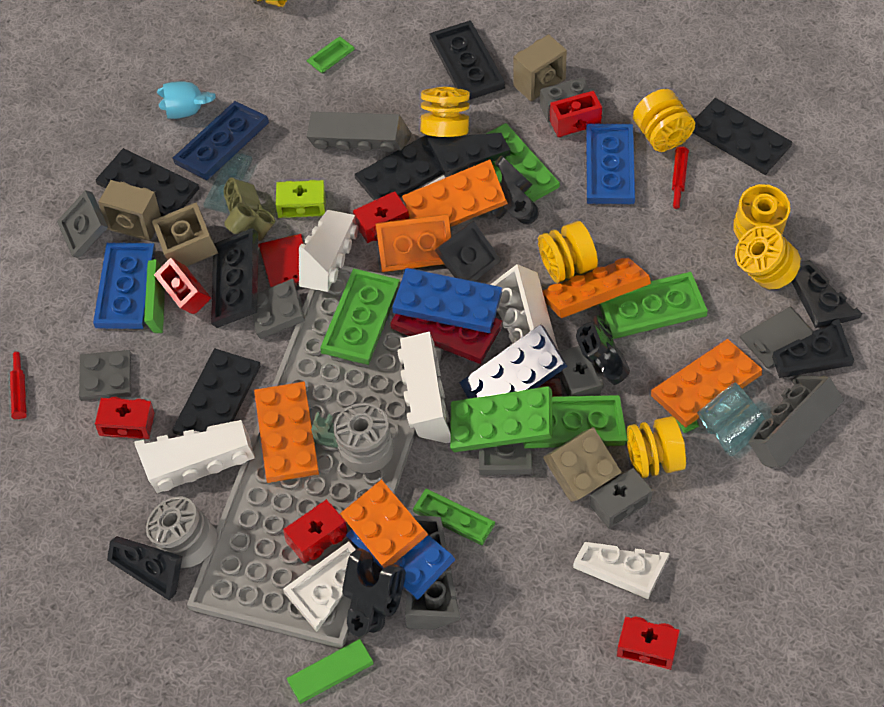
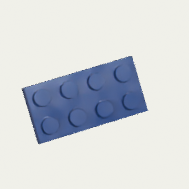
(610, 164)
(123, 286)
(447, 300)
(422, 563)

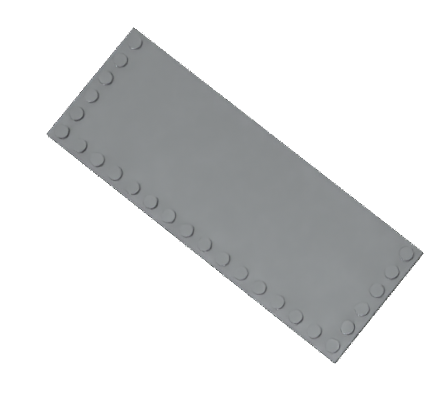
(251, 557)

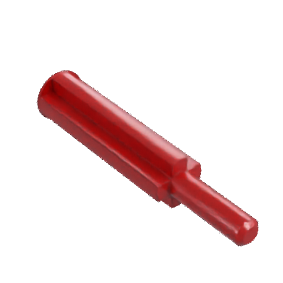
(679, 174)
(17, 389)

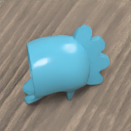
(182, 99)

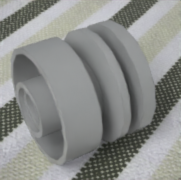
(363, 437)
(182, 530)

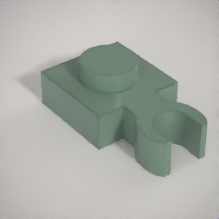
(324, 431)

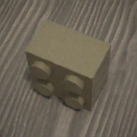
(539, 67)
(129, 209)
(185, 235)
(582, 464)

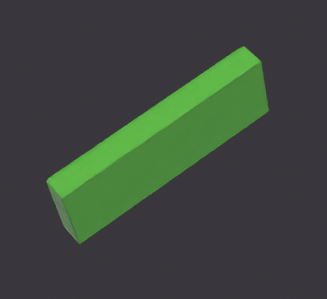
(154, 299)
(454, 516)
(330, 671)

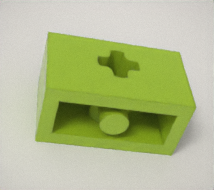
(300, 198)

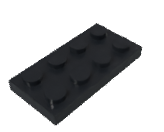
(467, 59)
(740, 136)
(400, 171)
(170, 188)
(235, 278)
(217, 392)

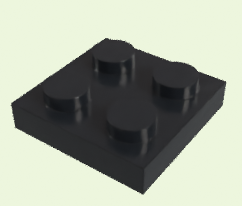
(468, 253)

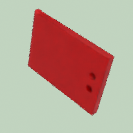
(281, 259)

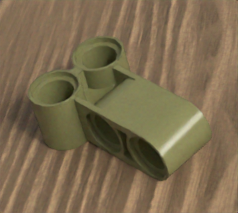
(245, 209)

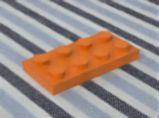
(459, 195)
(595, 287)
(704, 380)
(286, 432)

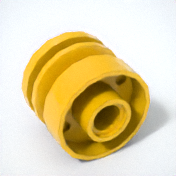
(444, 116)
(663, 120)
(760, 207)
(567, 251)
(767, 257)
(661, 446)

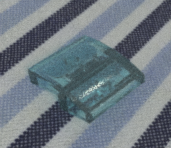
(731, 418)

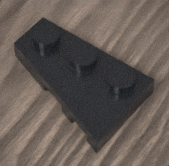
(466, 151)
(820, 299)
(818, 352)
(147, 564)

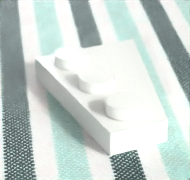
(625, 569)
(320, 587)

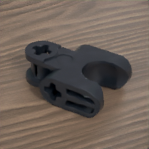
(514, 188)
(598, 345)
(370, 597)

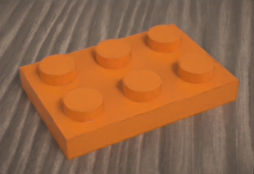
(412, 242)
(383, 524)

